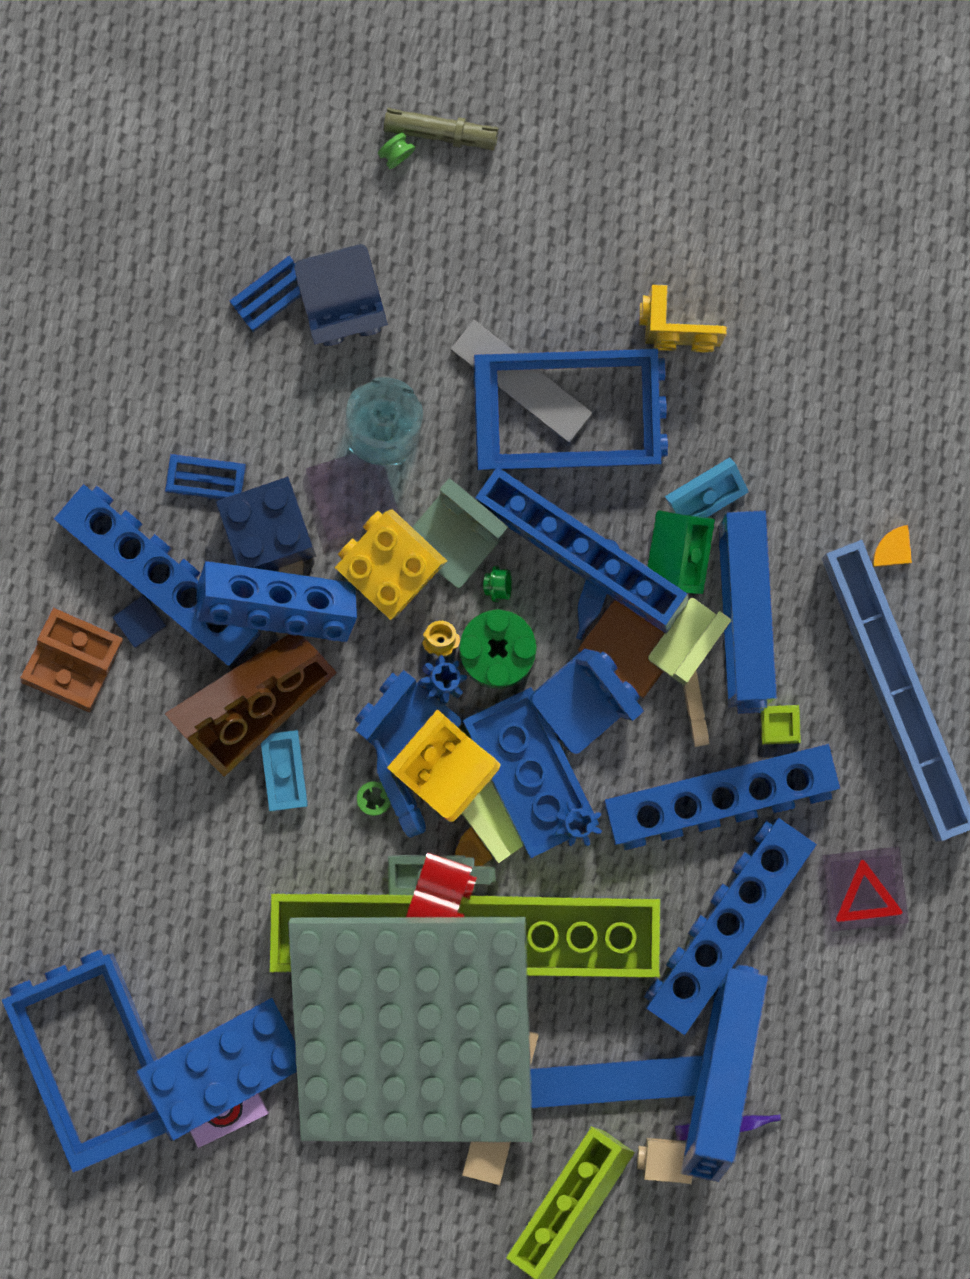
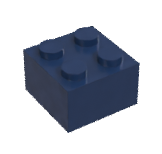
(266, 526)

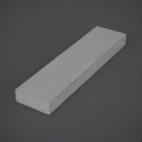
(526, 387)

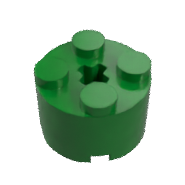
(475, 649)

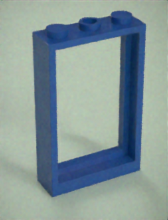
(487, 409)
(748, 605)
(22, 995)
(724, 1074)

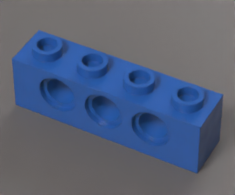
(276, 601)

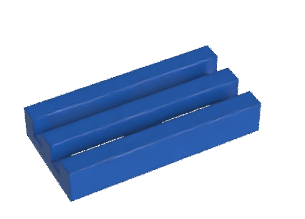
(264, 298)
(237, 483)

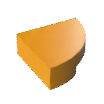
(893, 548)
(472, 846)

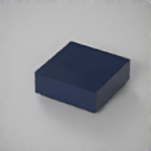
(139, 621)

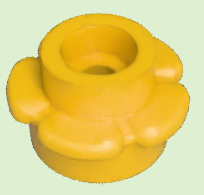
(440, 630)

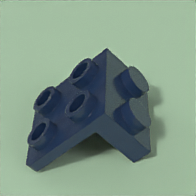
(340, 295)

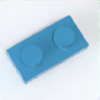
(709, 491)
(284, 771)

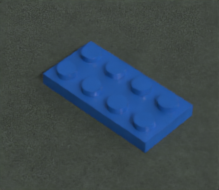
(533, 771)
(219, 1069)

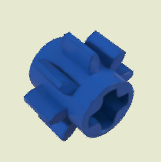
(436, 688)
(568, 818)

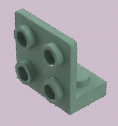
(460, 532)

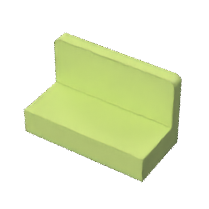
(688, 641)
(492, 824)

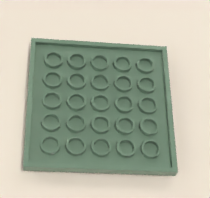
(412, 1029)

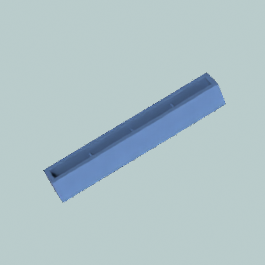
(898, 690)

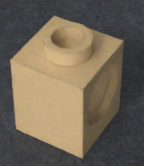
(662, 1160)

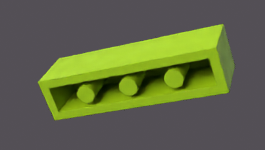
(570, 1204)

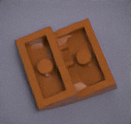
(628, 643)
(71, 660)

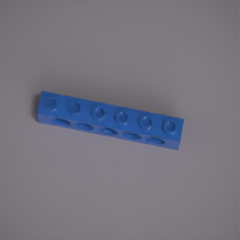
(79, 518)
(583, 550)
(813, 762)
(793, 850)

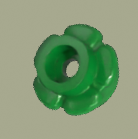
(498, 584)

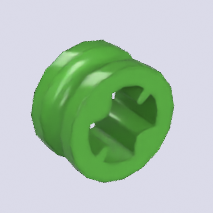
(396, 150)
(362, 802)

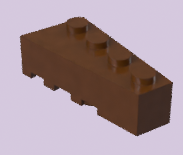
(251, 701)

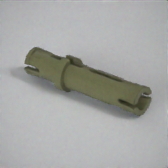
(436, 128)

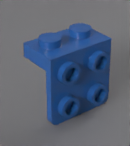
(585, 699)
(399, 713)

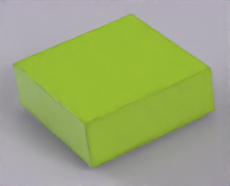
(780, 725)

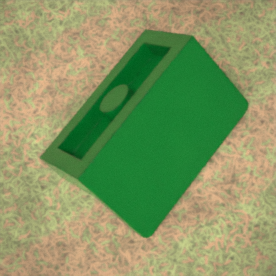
(681, 549)

